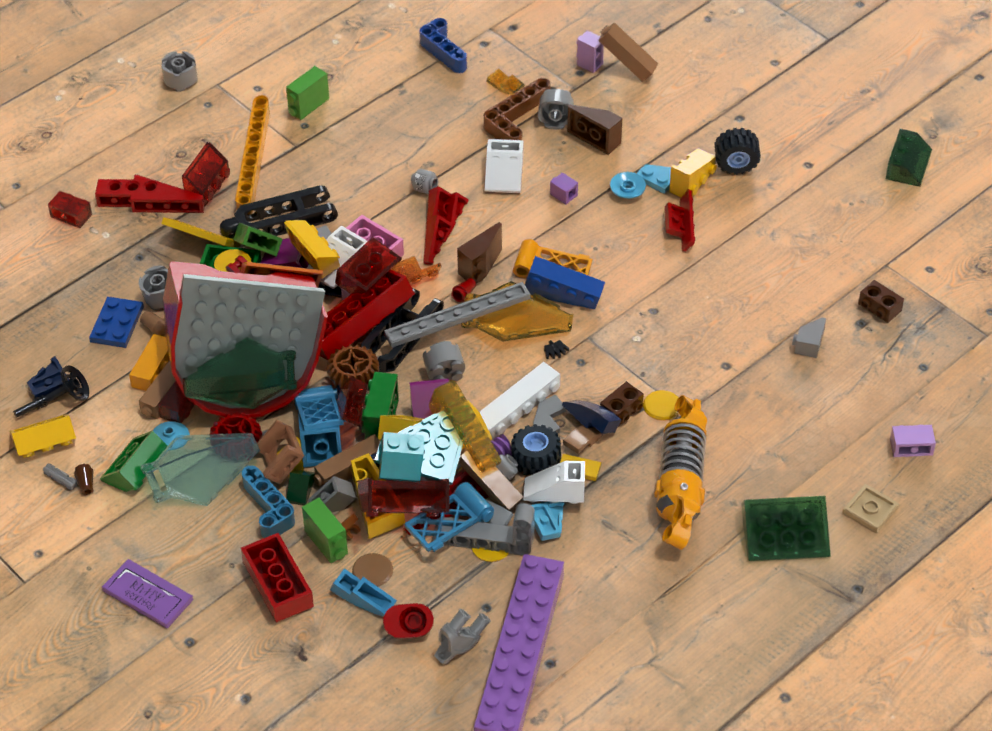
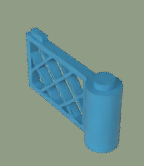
(322, 398)
(471, 505)

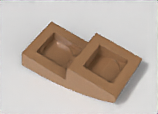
(581, 438)

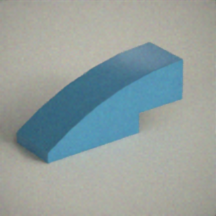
(362, 593)

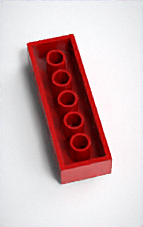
(363, 311)

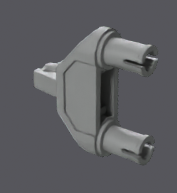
(459, 639)

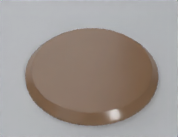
(374, 568)

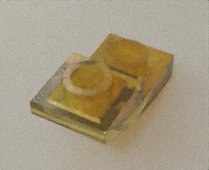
(505, 83)

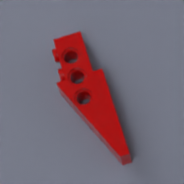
(147, 196)

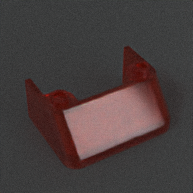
(403, 497)

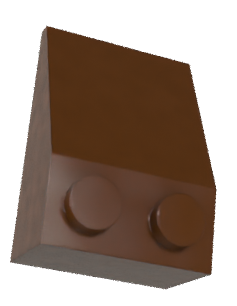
(596, 127)
(480, 253)

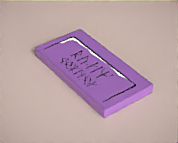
(147, 593)

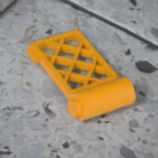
(530, 249)

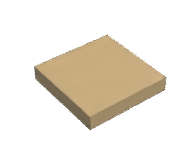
(870, 508)

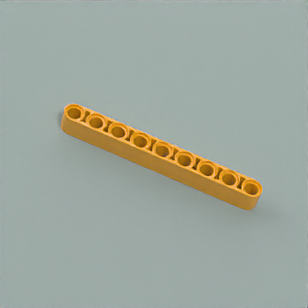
(253, 152)

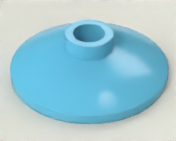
(627, 185)
(169, 430)

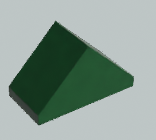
(300, 486)

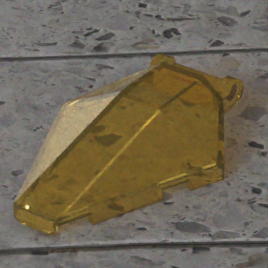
(522, 320)

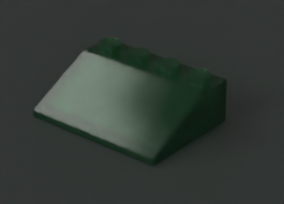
(786, 528)

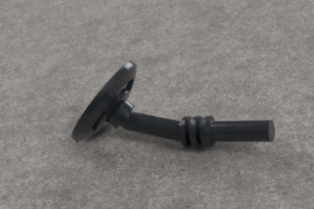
(68, 386)

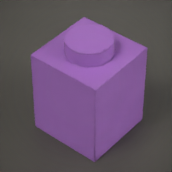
(563, 188)

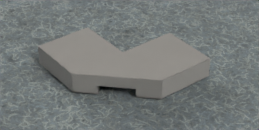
(547, 410)

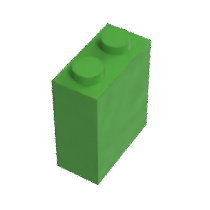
(307, 92)
(325, 530)

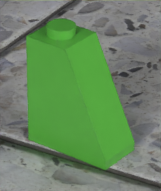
(257, 239)

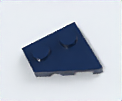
(47, 379)

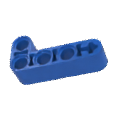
(434, 39)

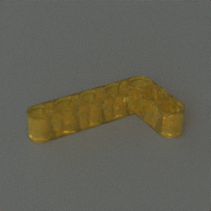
(453, 402)

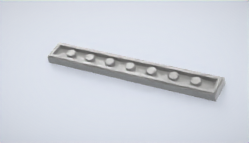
(457, 314)

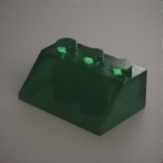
(908, 158)

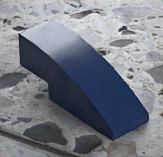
(593, 415)

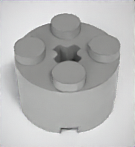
(179, 70)
(554, 108)
(153, 286)
(444, 361)

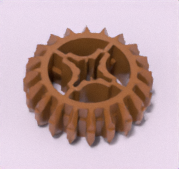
(340, 365)

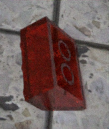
(206, 173)
(366, 267)

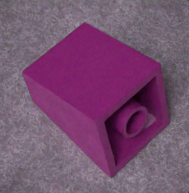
(286, 256)
(421, 394)

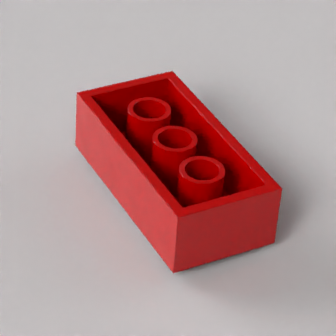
(277, 577)

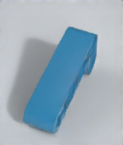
(279, 512)

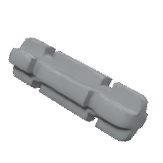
(60, 476)

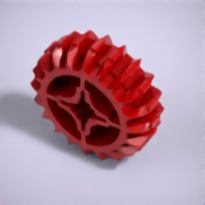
(237, 424)

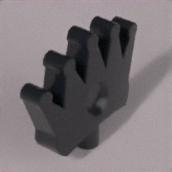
(555, 348)

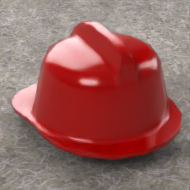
(408, 620)

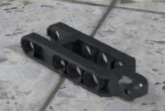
(298, 201)
(401, 315)

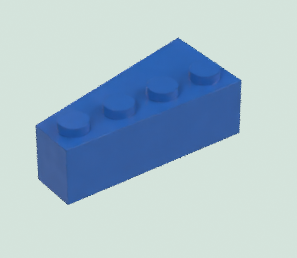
(563, 284)

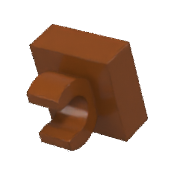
(349, 525)

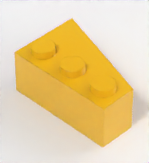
(692, 172)

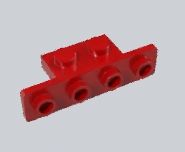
(680, 220)

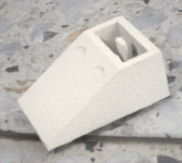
(504, 166)
(346, 245)
(557, 483)

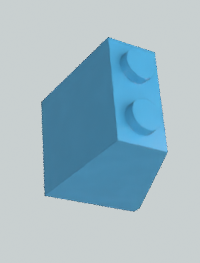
(319, 444)

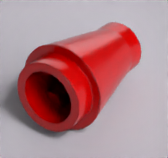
(461, 290)

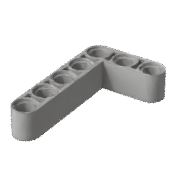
(513, 539)

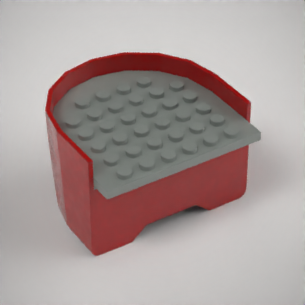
(216, 309)

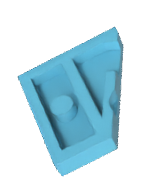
(656, 177)
(548, 519)

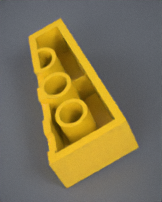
(363, 468)

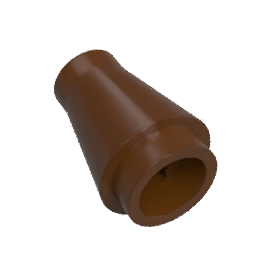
(84, 477)

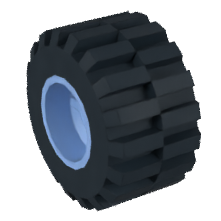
(737, 151)
(536, 449)

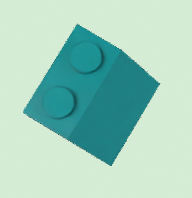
(401, 457)

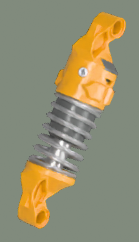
(681, 475)

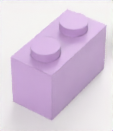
(589, 51)
(912, 440)

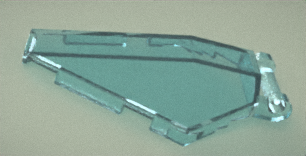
(200, 465)

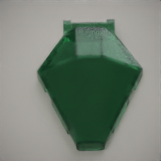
(242, 375)

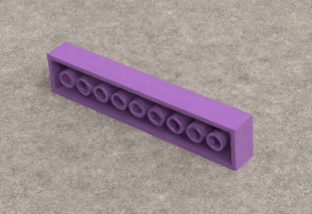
(520, 645)

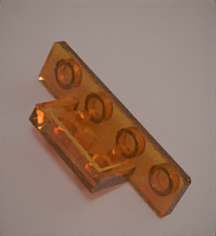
(413, 272)

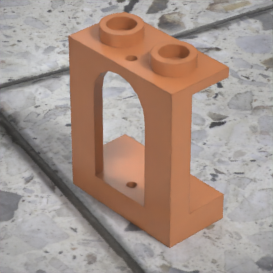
(282, 464)

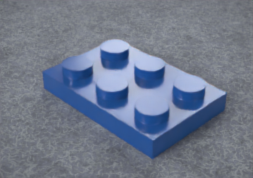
(116, 322)

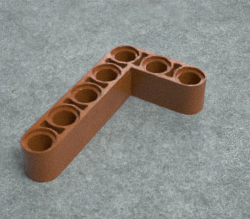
(500, 117)

